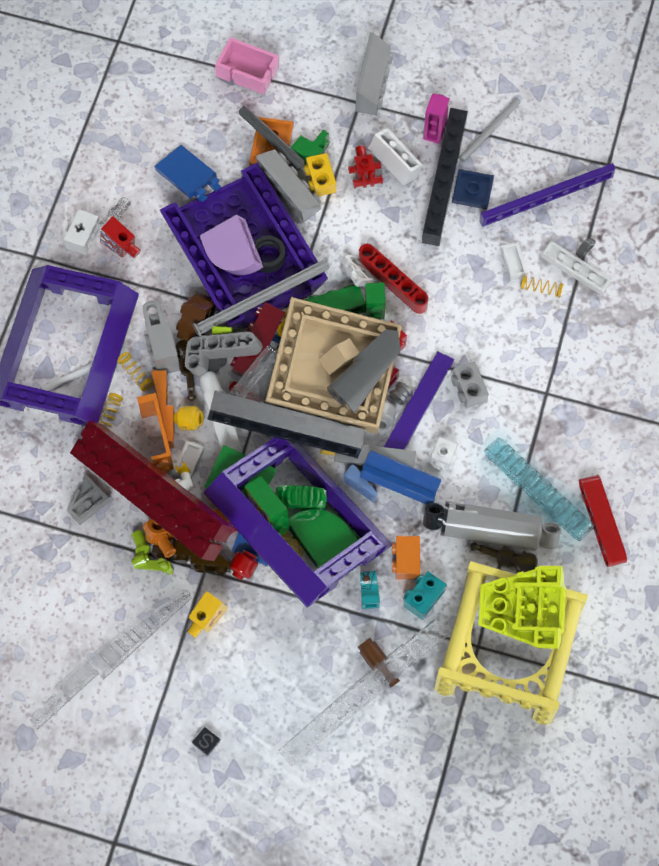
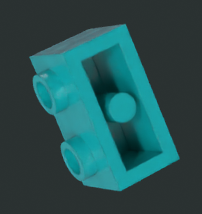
(424, 595)

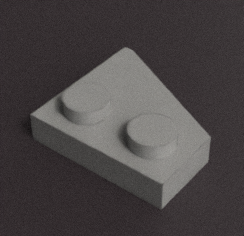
(87, 501)

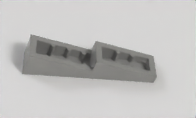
(404, 456)

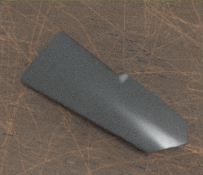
(366, 371)

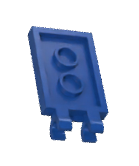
(187, 173)

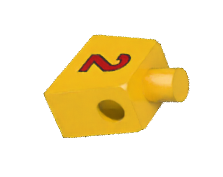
(209, 607)

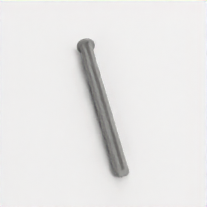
(261, 297)

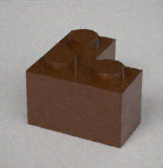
(194, 311)

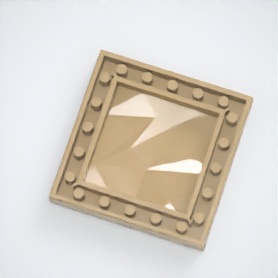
(300, 379)

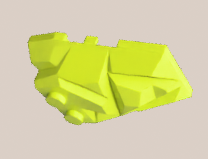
(526, 606)

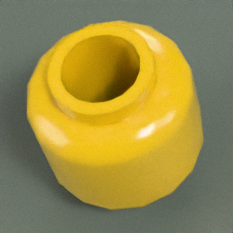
(189, 418)

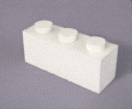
(395, 156)

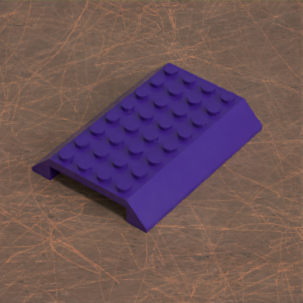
(265, 216)

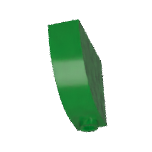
(229, 457)
(321, 534)

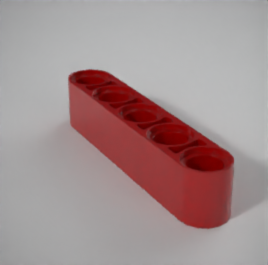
(395, 286)
(603, 520)

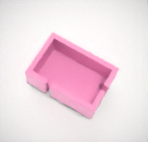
(247, 65)

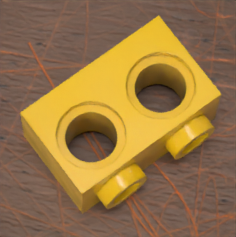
(323, 174)

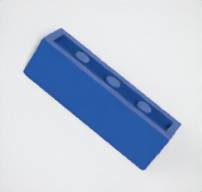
(400, 478)

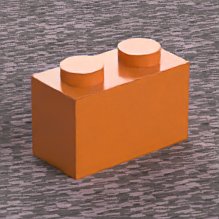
(407, 557)

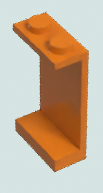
(149, 407)

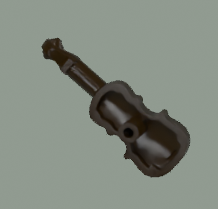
(181, 353)
(507, 557)

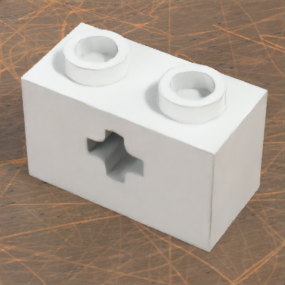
(81, 232)

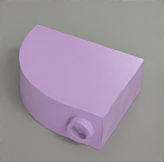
(232, 247)

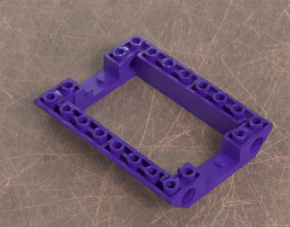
(105, 361)
(269, 544)

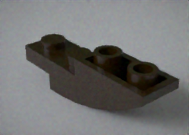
(185, 555)

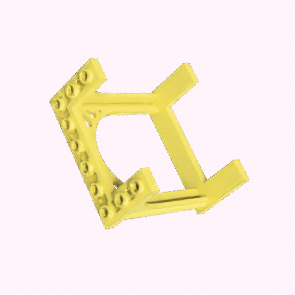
(451, 674)

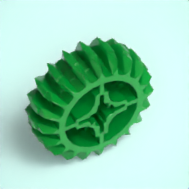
(301, 497)

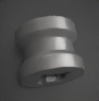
(401, 393)

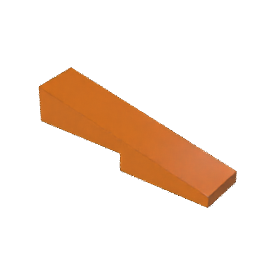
(161, 385)

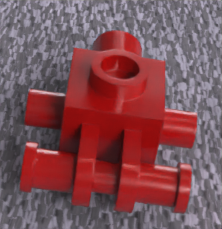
(364, 169)

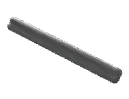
(271, 137)

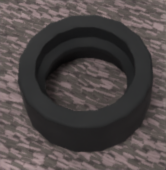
(269, 267)

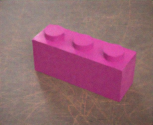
(436, 118)

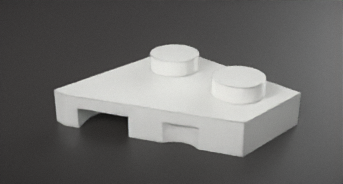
(357, 271)

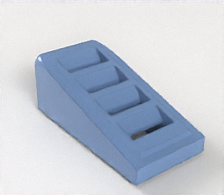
(361, 485)

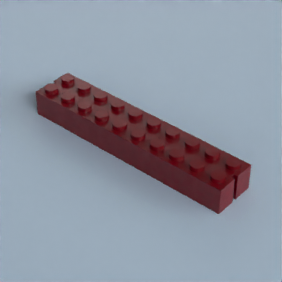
(152, 491)

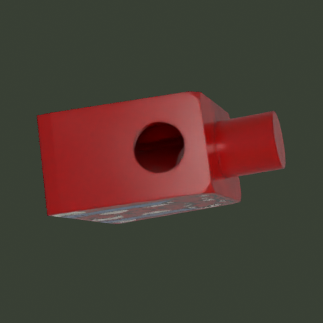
(118, 238)

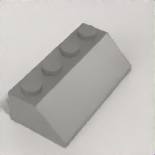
(372, 75)
(288, 184)

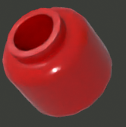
(243, 565)

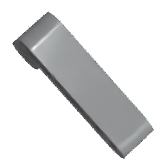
(244, 345)

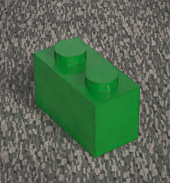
(375, 300)

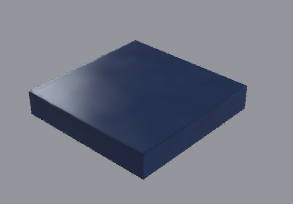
(473, 189)

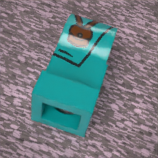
(369, 590)

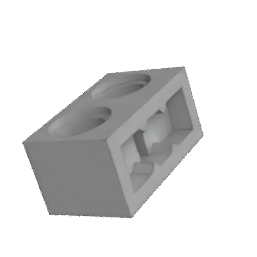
(474, 384)

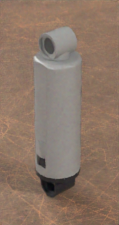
(491, 525)

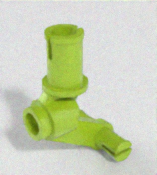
(142, 560)

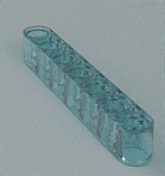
(539, 489)

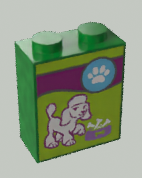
(268, 504)

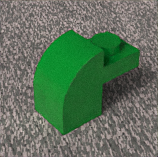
(307, 148)

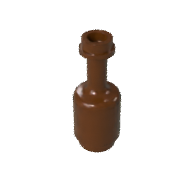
(373, 655)

